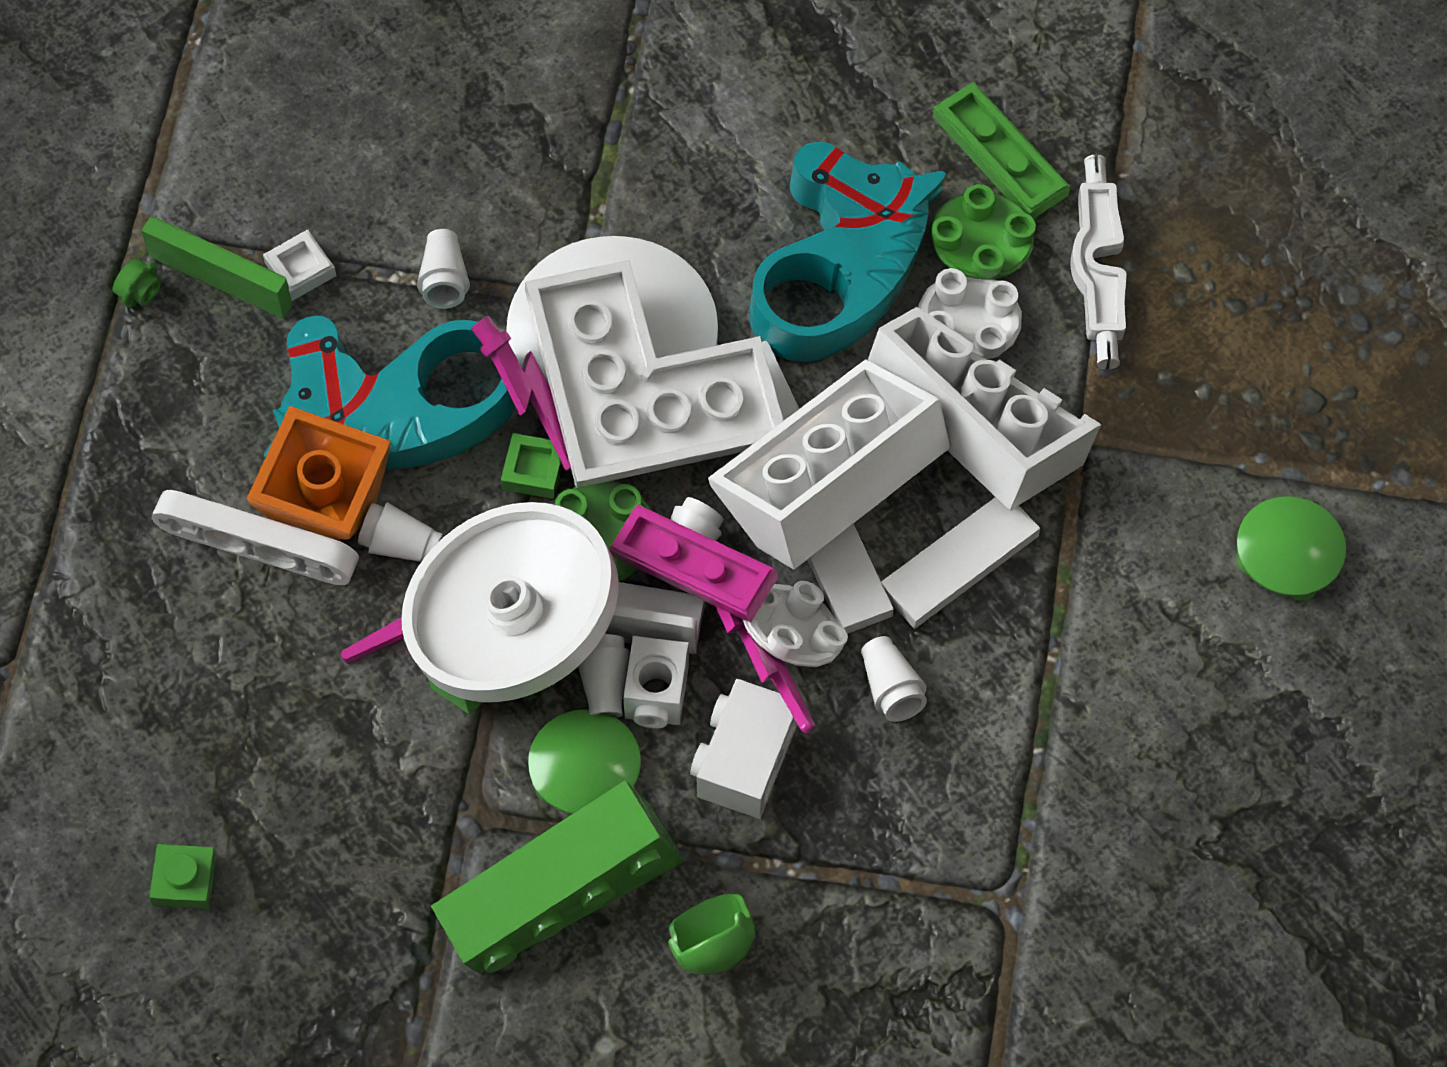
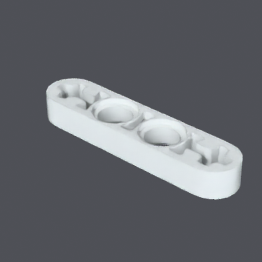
(255, 537)

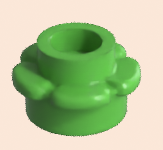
(137, 283)

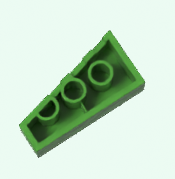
(557, 879)

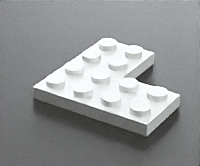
(622, 404)

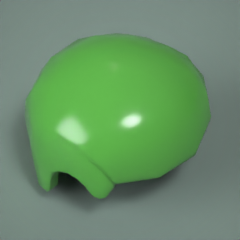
(712, 935)

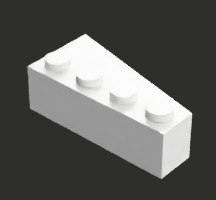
(994, 423)

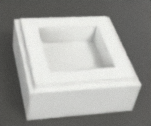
(301, 263)

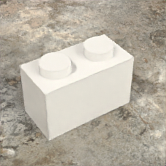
(745, 749)

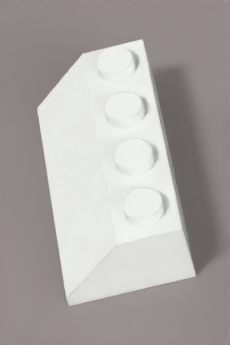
(831, 462)

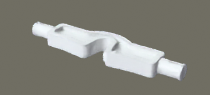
(1100, 284)

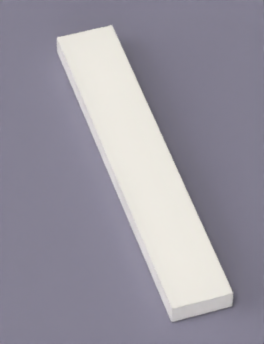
(842, 564)

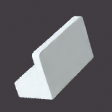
(657, 615)

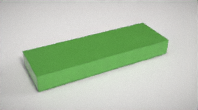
(1001, 150)
(217, 267)

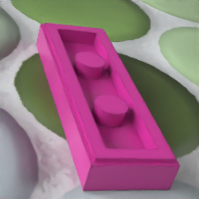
(694, 563)

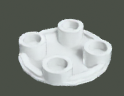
(976, 309)
(797, 626)

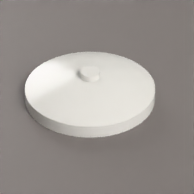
(671, 293)
(510, 602)

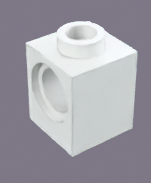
(656, 660)

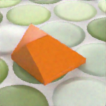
(320, 475)

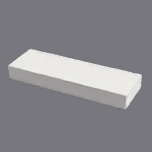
(958, 560)

